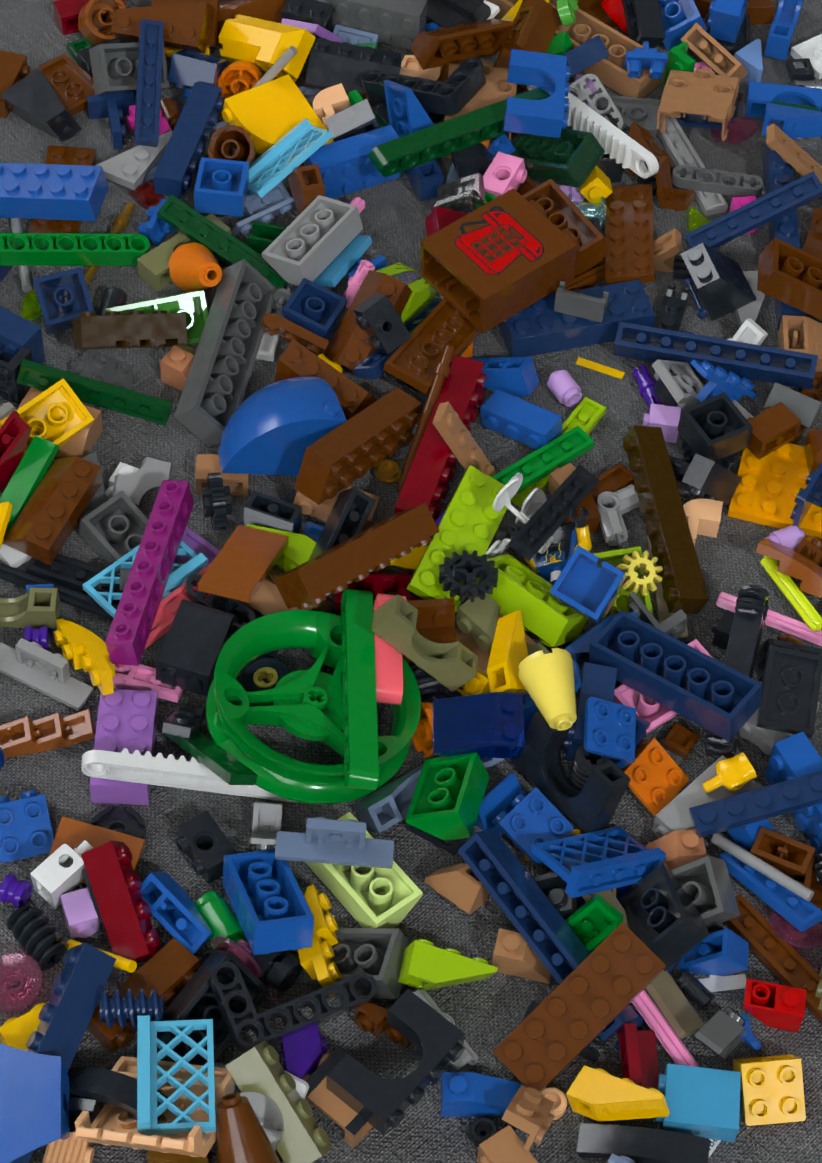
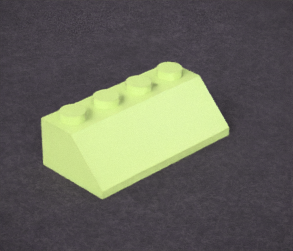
(369, 893)

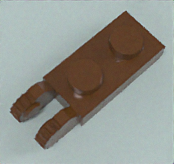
(288, 330)

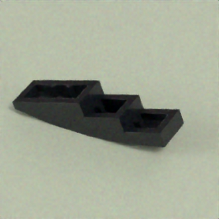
(641, 1144)

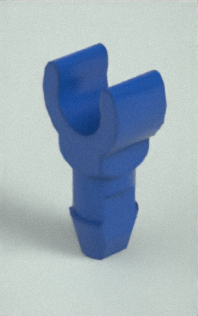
(750, 1038)

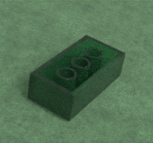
(562, 159)

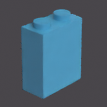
(701, 1101)

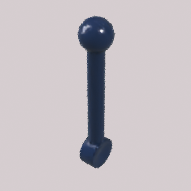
(702, 313)

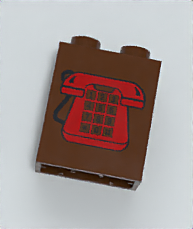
(498, 259)

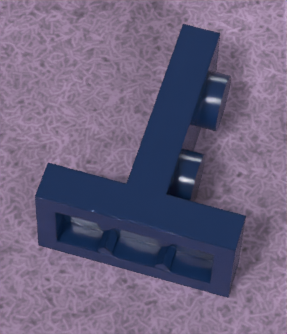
(113, 107)

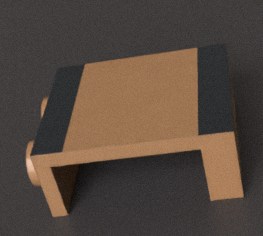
(330, 1104)

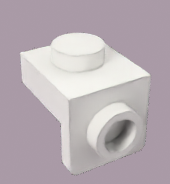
(750, 333)

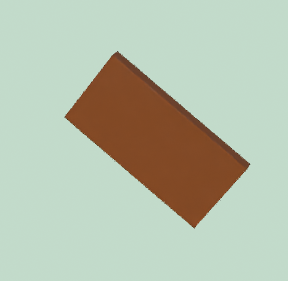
(243, 563)

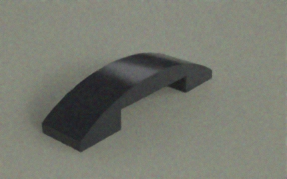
(106, 1087)

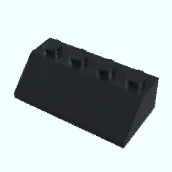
(344, 63)
(198, 1002)

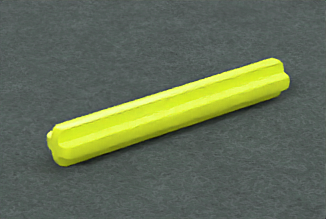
(793, 594)

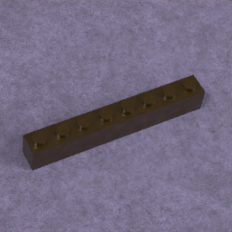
(665, 520)

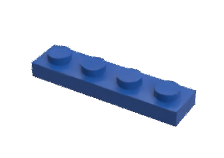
(784, 902)

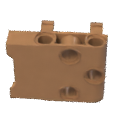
(493, 91)
(699, 94)

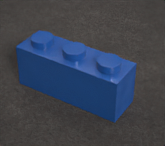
(520, 420)

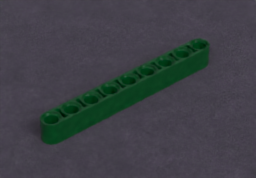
(444, 137)

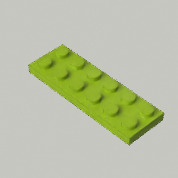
(466, 525)

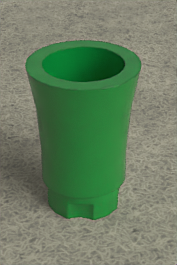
(219, 917)

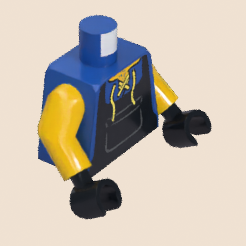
(564, 543)

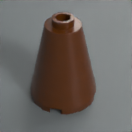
(232, 144)
(241, 1133)

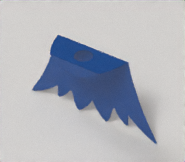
(31, 1101)

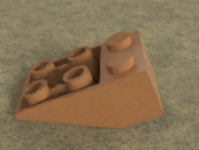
(802, 336)

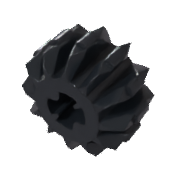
(428, 685)

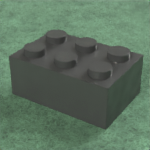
(116, 68)

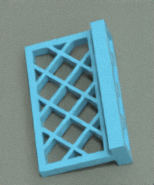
(285, 157)
(181, 574)
(148, 1069)

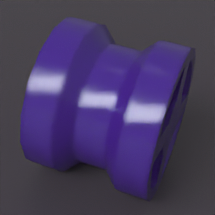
(38, 635)
(15, 891)

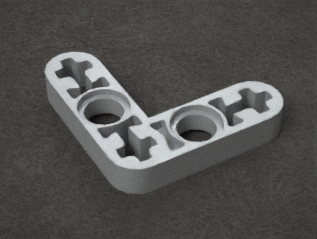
(585, 95)

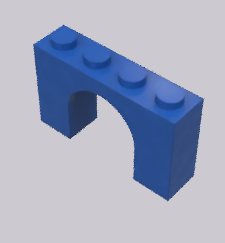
(538, 116)

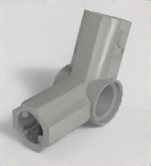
(611, 508)

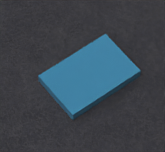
(344, 261)

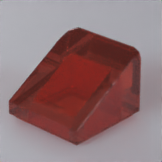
(145, 195)

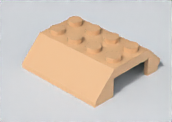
(116, 1129)

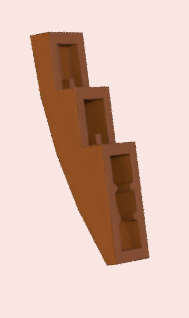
(794, 565)
(45, 734)

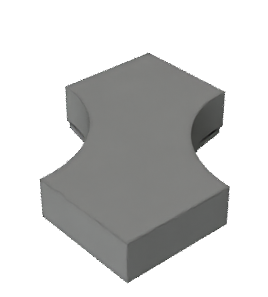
(147, 478)

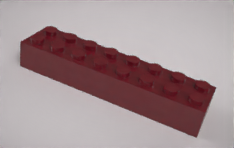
(434, 459)

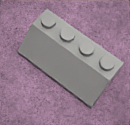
(313, 239)

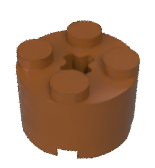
(91, 23)

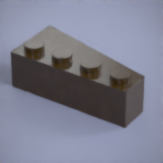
(130, 330)

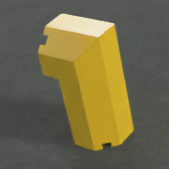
(264, 43)

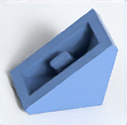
(751, 59)

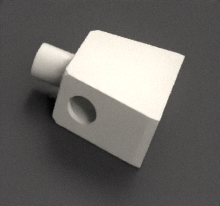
(54, 878)

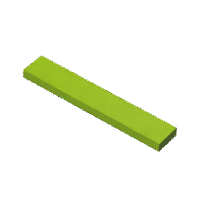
(585, 416)

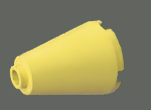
(551, 686)

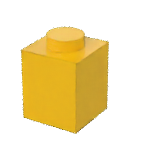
(596, 186)

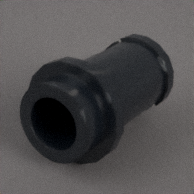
(695, 989)

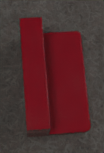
(638, 1055)

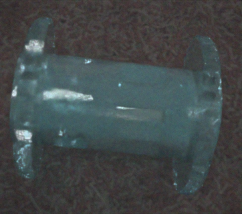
(592, 210)

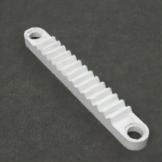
(610, 137)
(164, 772)

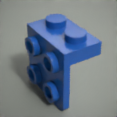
(610, 730)
(532, 822)
(24, 827)

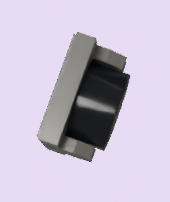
(676, 383)

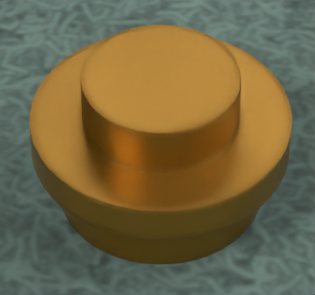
(388, 472)

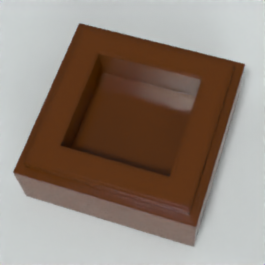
(680, 741)

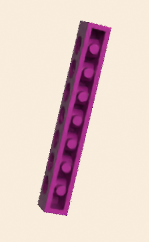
(149, 573)

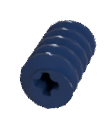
(130, 1007)

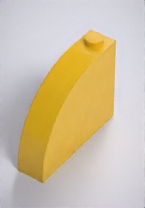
(270, 111)

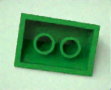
(449, 796)

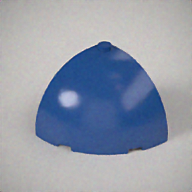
(277, 426)

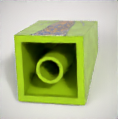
(422, 291)

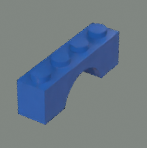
(783, 29)
(761, 93)

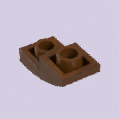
(374, 1020)

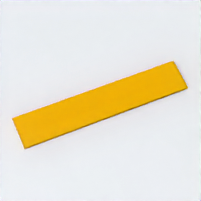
(600, 368)

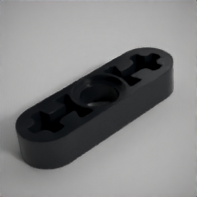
(240, 608)

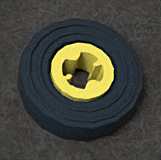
(262, 669)

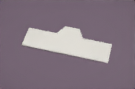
(723, 983)

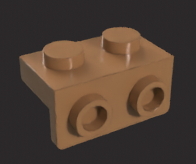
(530, 1113)

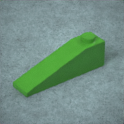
(191, 303)

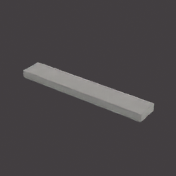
(683, 153)

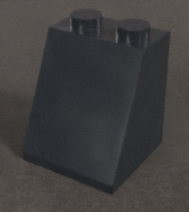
(42, 106)
(717, 280)
(193, 647)

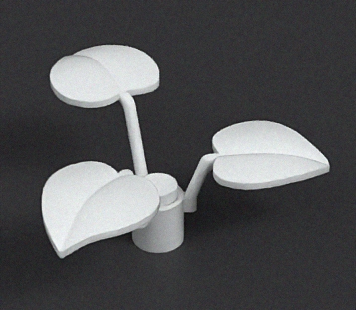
(530, 505)

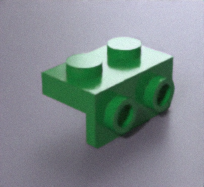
(679, 60)
(594, 922)

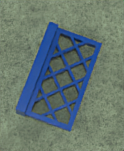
(599, 872)

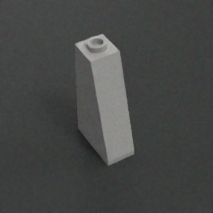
(676, 814)

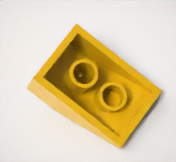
(55, 415)

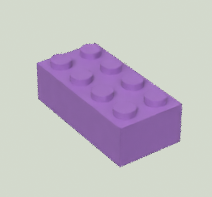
(129, 722)

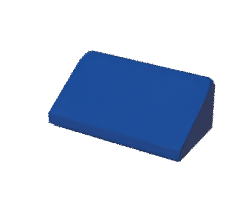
(497, 801)

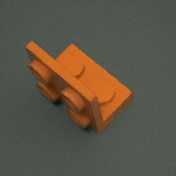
(654, 776)

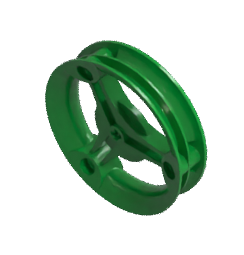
(303, 704)

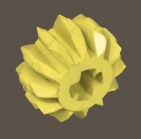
(648, 570)

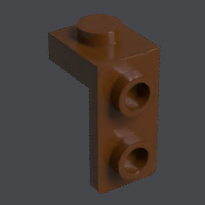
(668, 196)

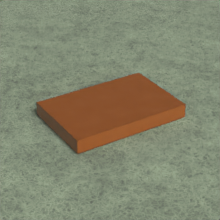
(74, 832)

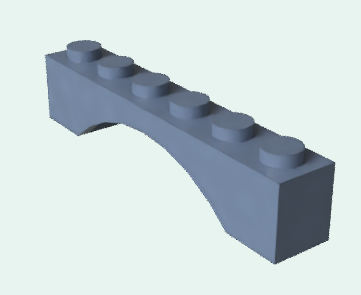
(393, 801)

